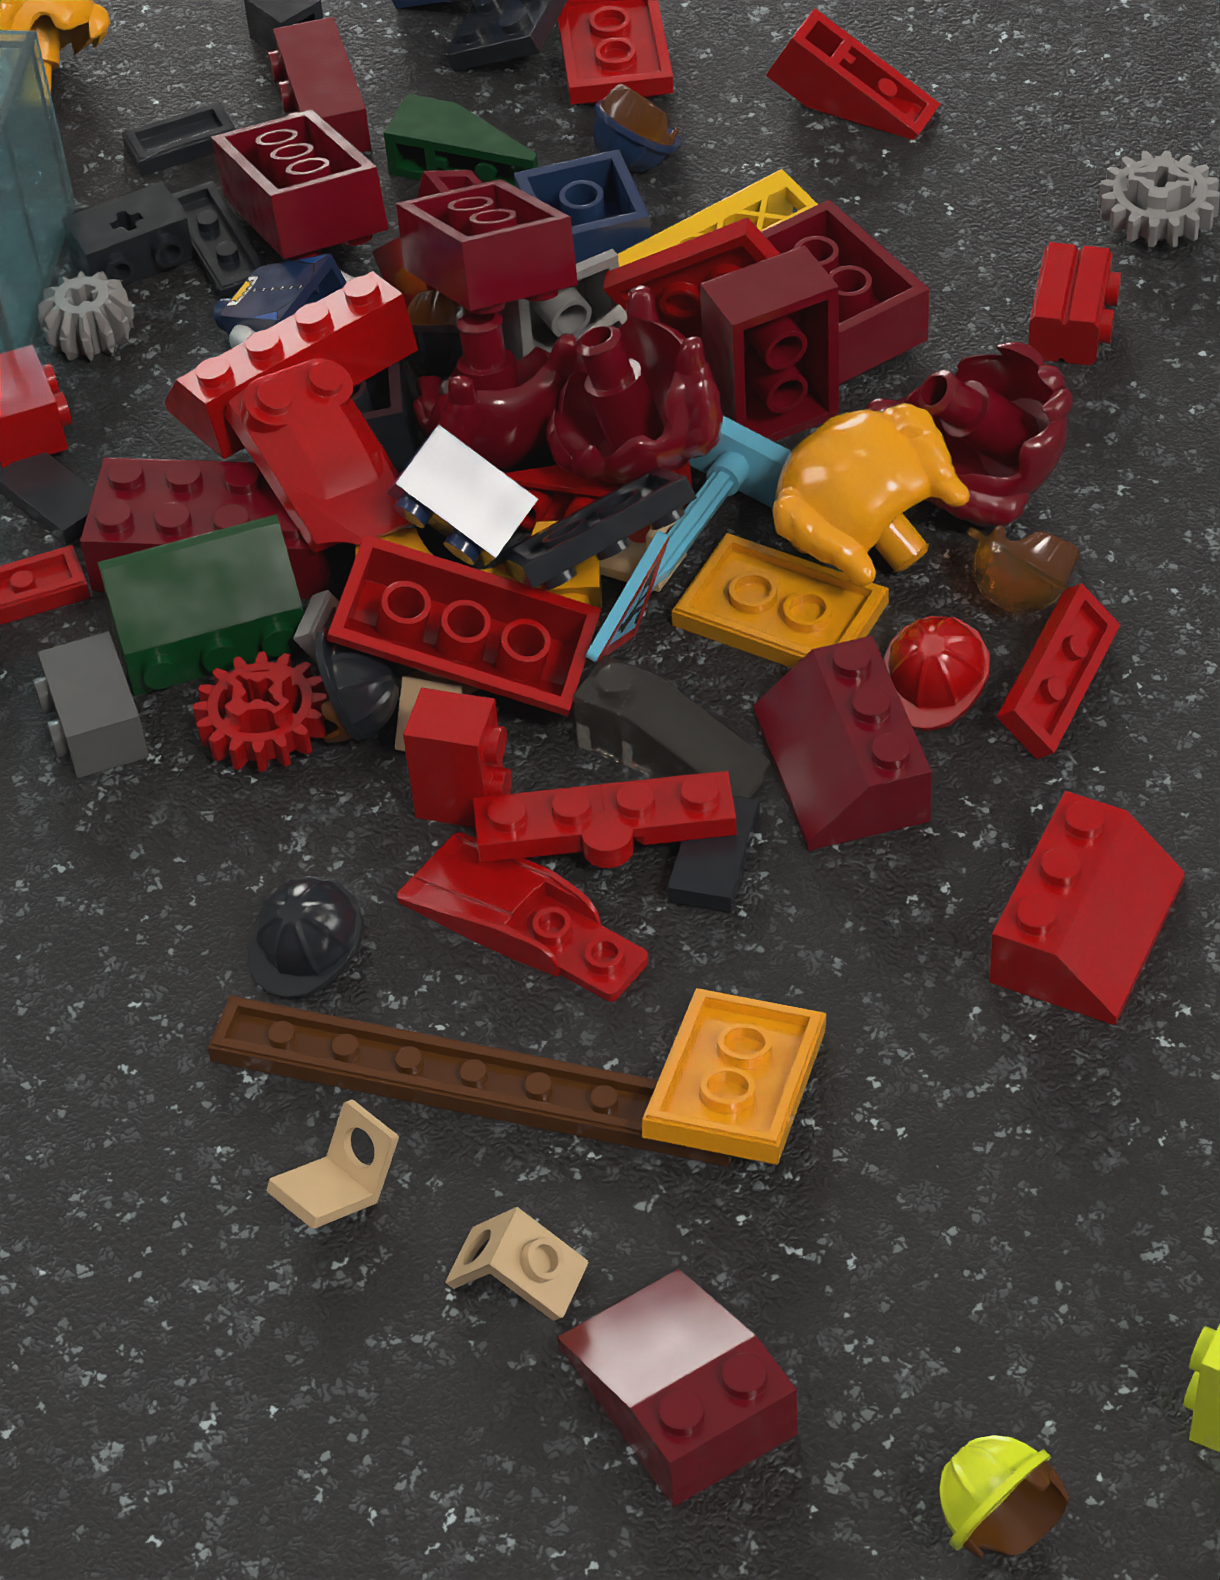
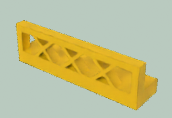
(762, 202)

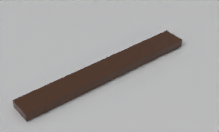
(441, 1073)

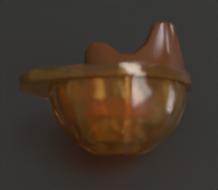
(1024, 572)

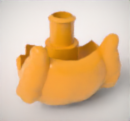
(56, 25)
(853, 483)

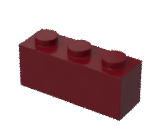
(319, 78)

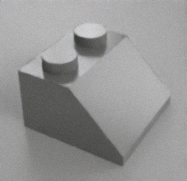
(571, 311)

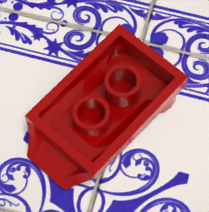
(318, 453)

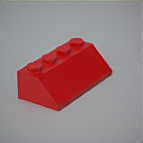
(356, 327)
(464, 624)

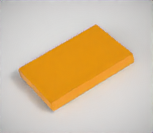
(775, 602)
(735, 1076)

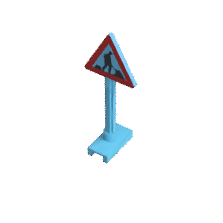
(737, 463)

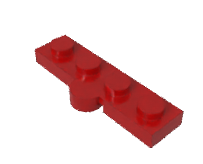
(604, 818)

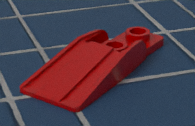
(523, 915)

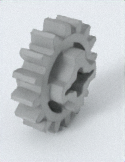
(1159, 198)

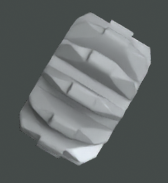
(86, 315)

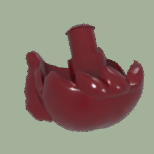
(492, 400)
(640, 403)
(1001, 426)

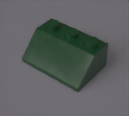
(203, 604)

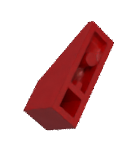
(847, 80)

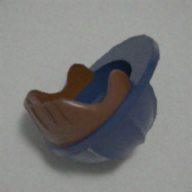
(635, 128)

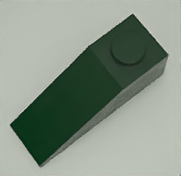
(446, 137)

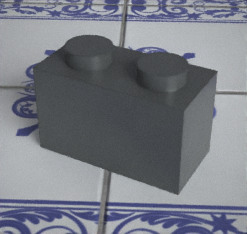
(92, 705)

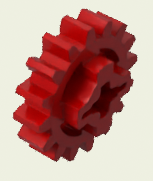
(261, 711)

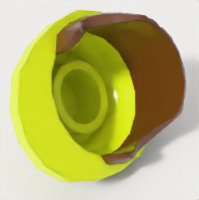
(1000, 1496)

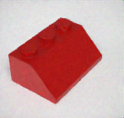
(1085, 910)

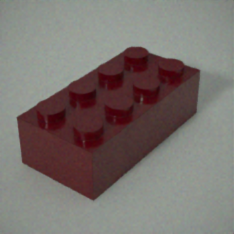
(300, 184)
(168, 500)

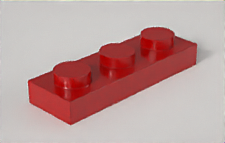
(1058, 671)

